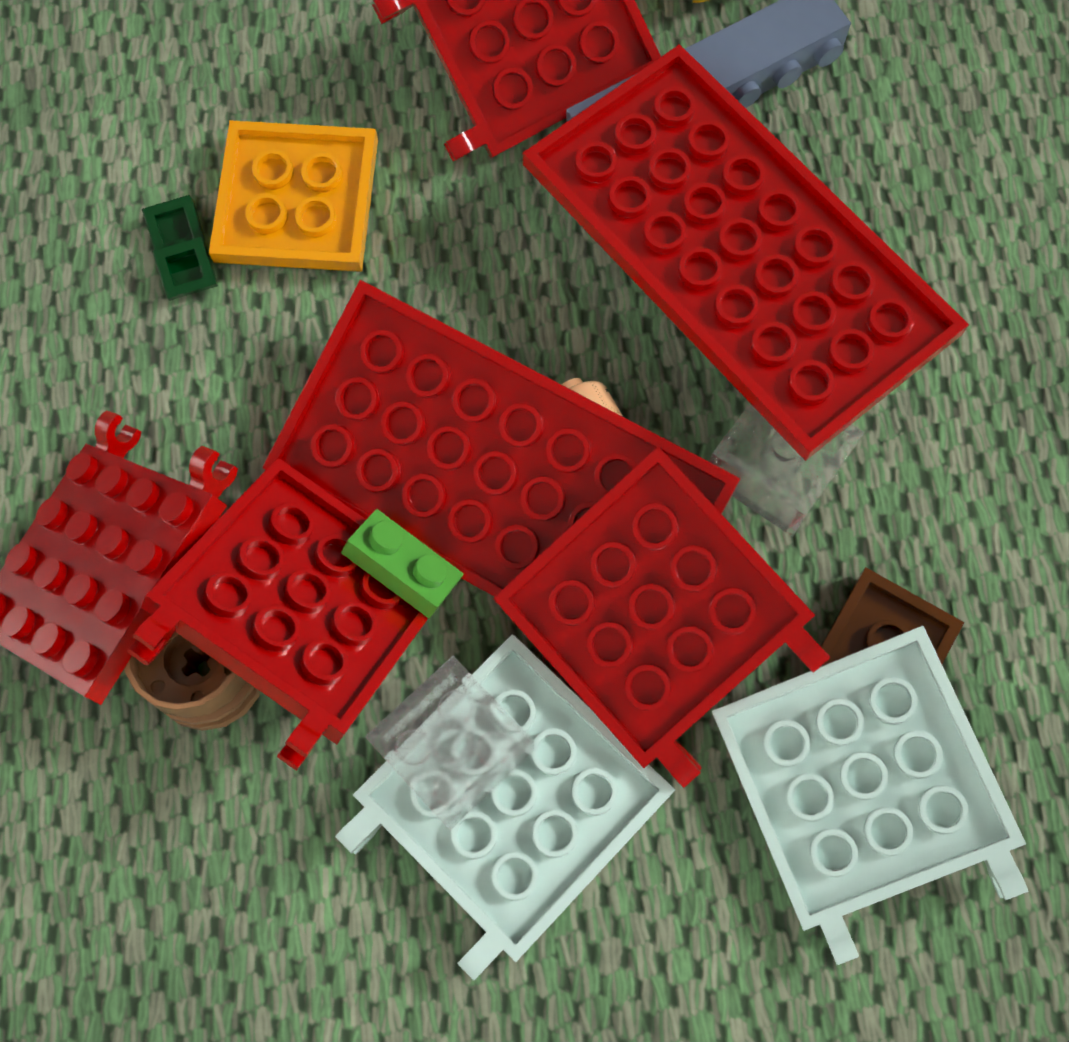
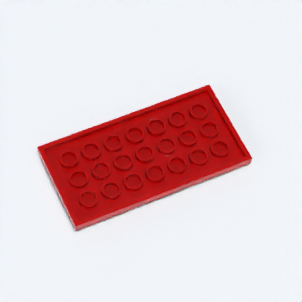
(744, 249)
(461, 440)

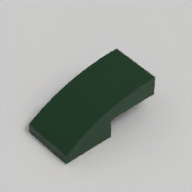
(180, 247)

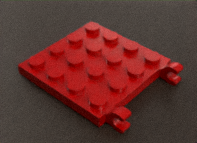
(527, 59)
(96, 552)
(285, 607)
(656, 611)

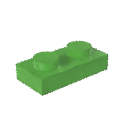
(402, 563)

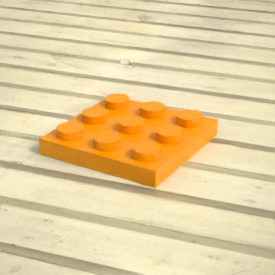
(294, 196)

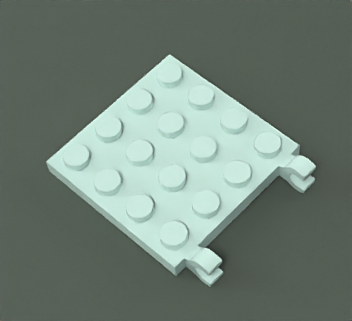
(869, 783)
(536, 833)

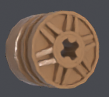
(183, 694)

